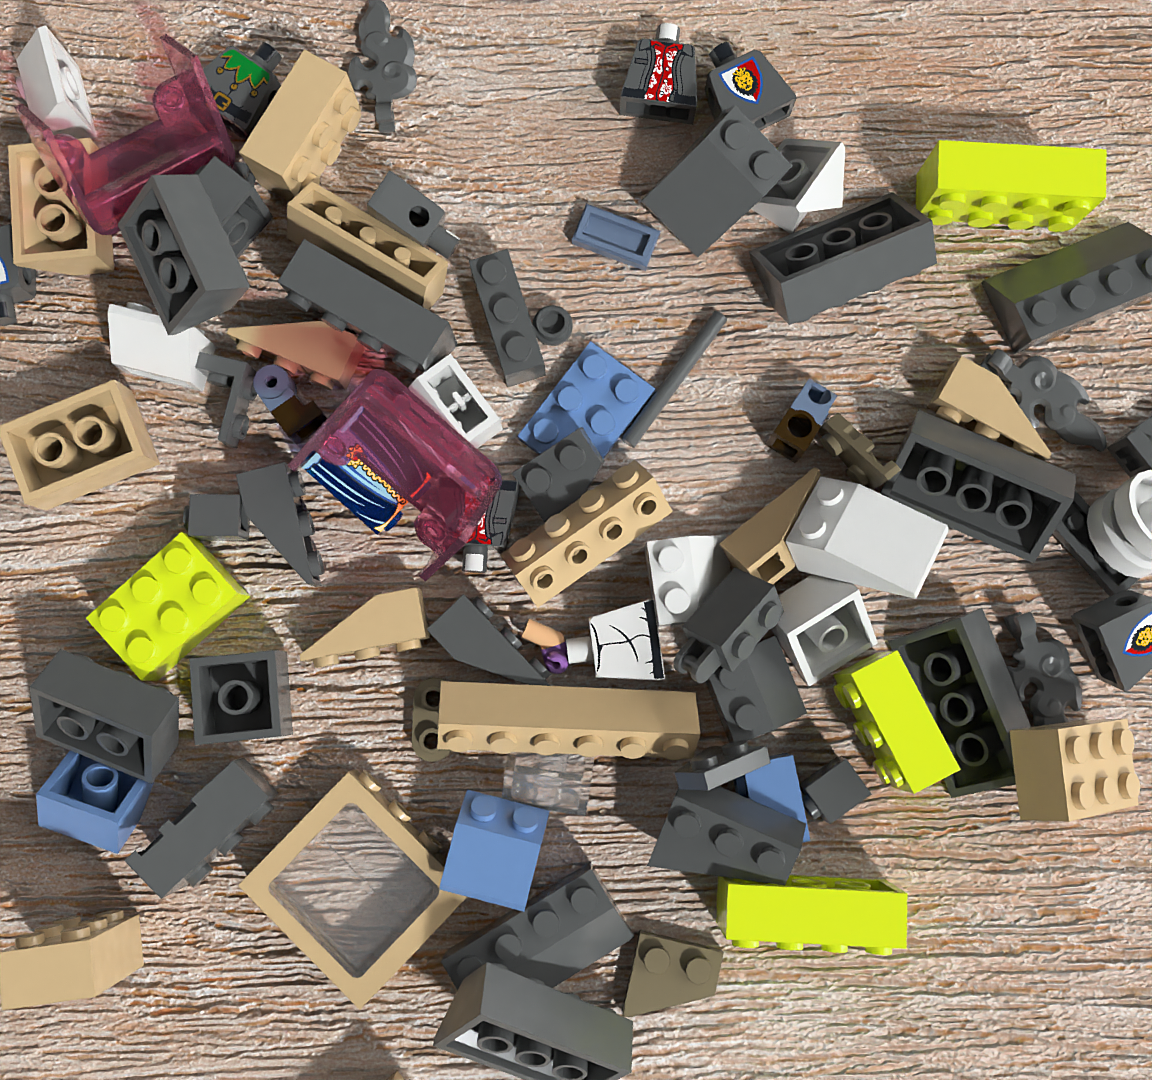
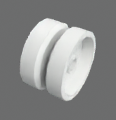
(1122, 526)

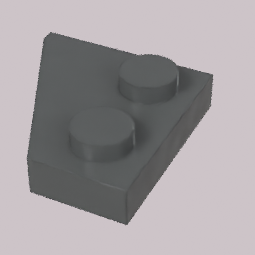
(560, 473)
(720, 765)

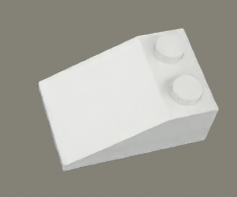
(864, 538)

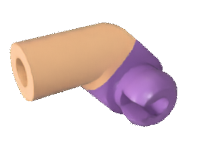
(551, 644)

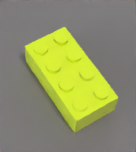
(1010, 184)
(814, 911)

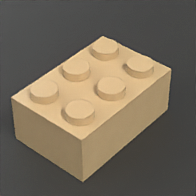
(302, 127)
(78, 445)
(1074, 769)
(70, 959)

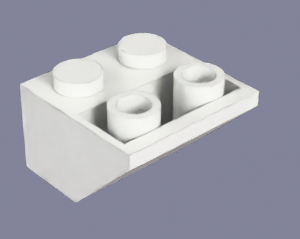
(144, 349)
(457, 401)

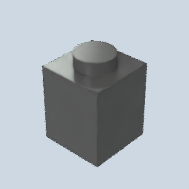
(216, 518)
(833, 790)

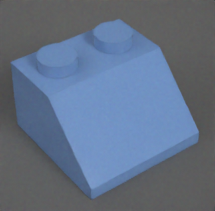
(92, 802)
(494, 850)

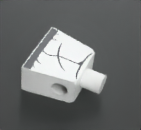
(622, 644)

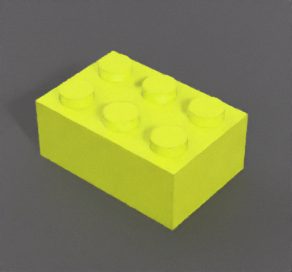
(167, 607)
(895, 722)

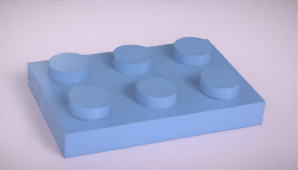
(591, 395)

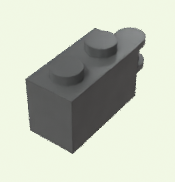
(728, 625)

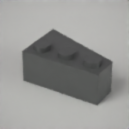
(204, 829)

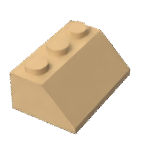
(46, 225)

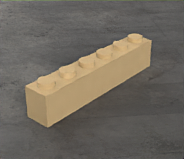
(567, 720)

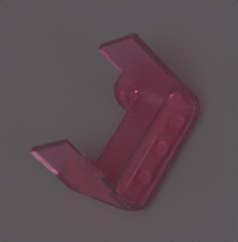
(175, 144)
(415, 456)

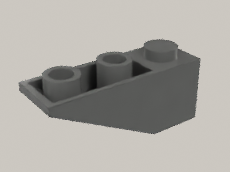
(276, 509)
(477, 642)

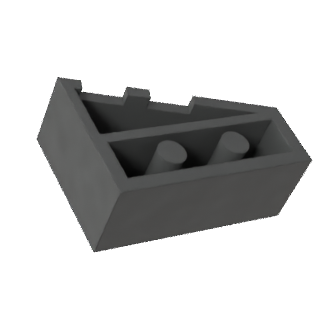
(728, 837)

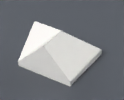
(809, 185)

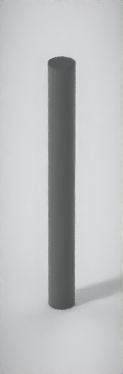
(674, 379)

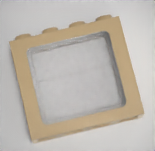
(355, 886)

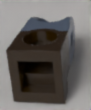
(280, 397)
(802, 421)

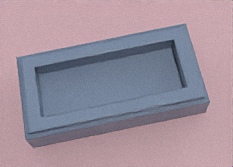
(615, 237)

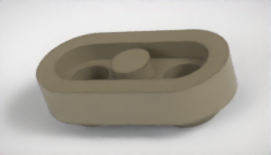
(426, 721)

